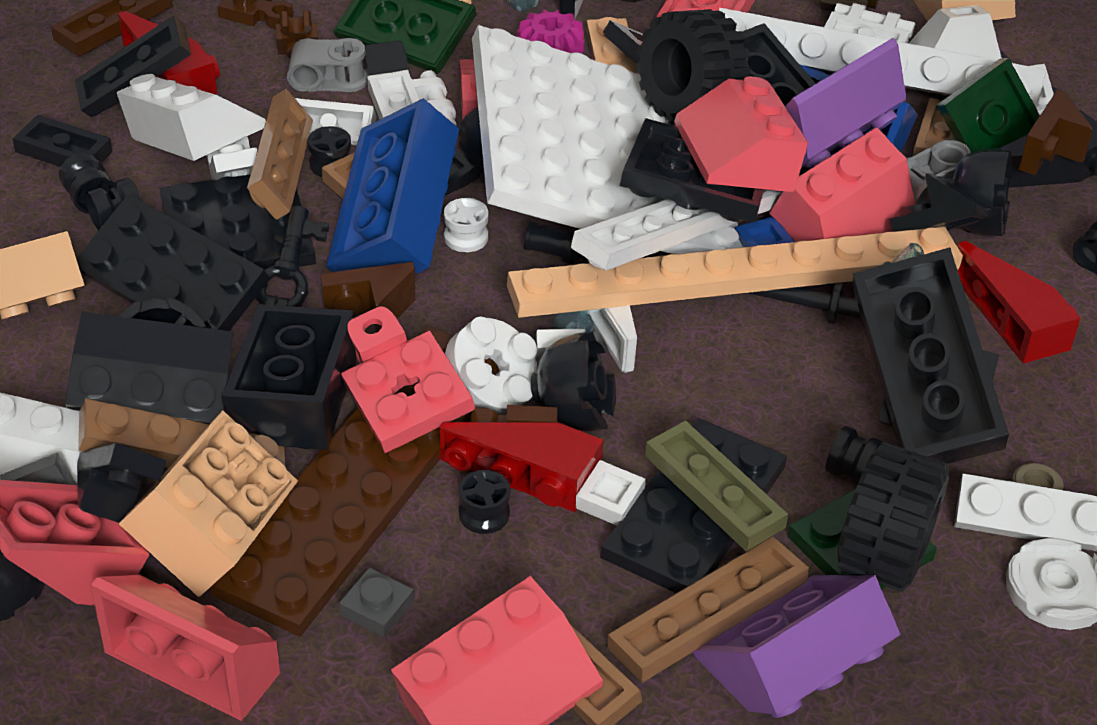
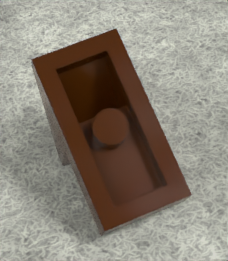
(1057, 131)
(370, 288)

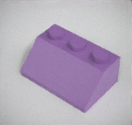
(849, 102)
(801, 642)

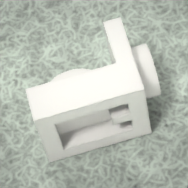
(232, 160)

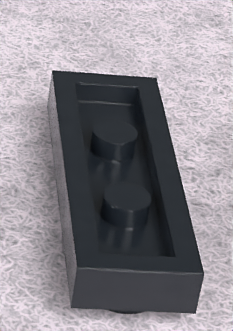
(149, 54)

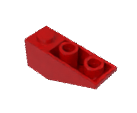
(533, 456)

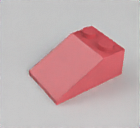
(61, 543)

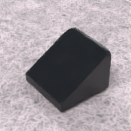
(385, 58)

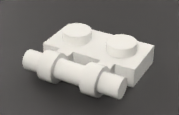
(861, 21)
(397, 90)

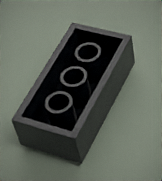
(930, 358)

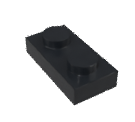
(57, 141)

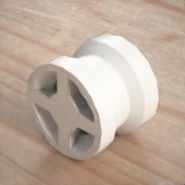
(466, 224)

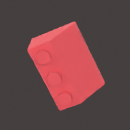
(743, 136)
(848, 192)
(185, 643)
(500, 666)

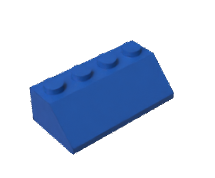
(395, 191)

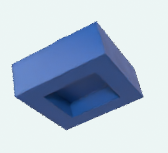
(762, 233)

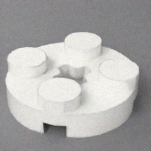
(508, 349)

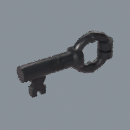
(286, 268)

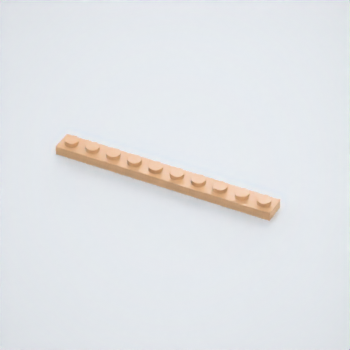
(713, 272)

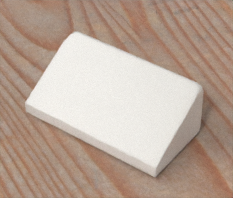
(343, 115)

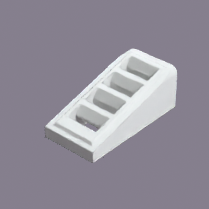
(619, 334)

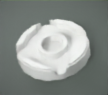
(1054, 596)

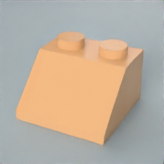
(38, 272)

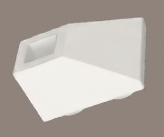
(962, 31)

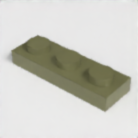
(716, 485)

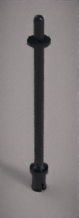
(559, 241)

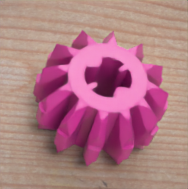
(553, 29)

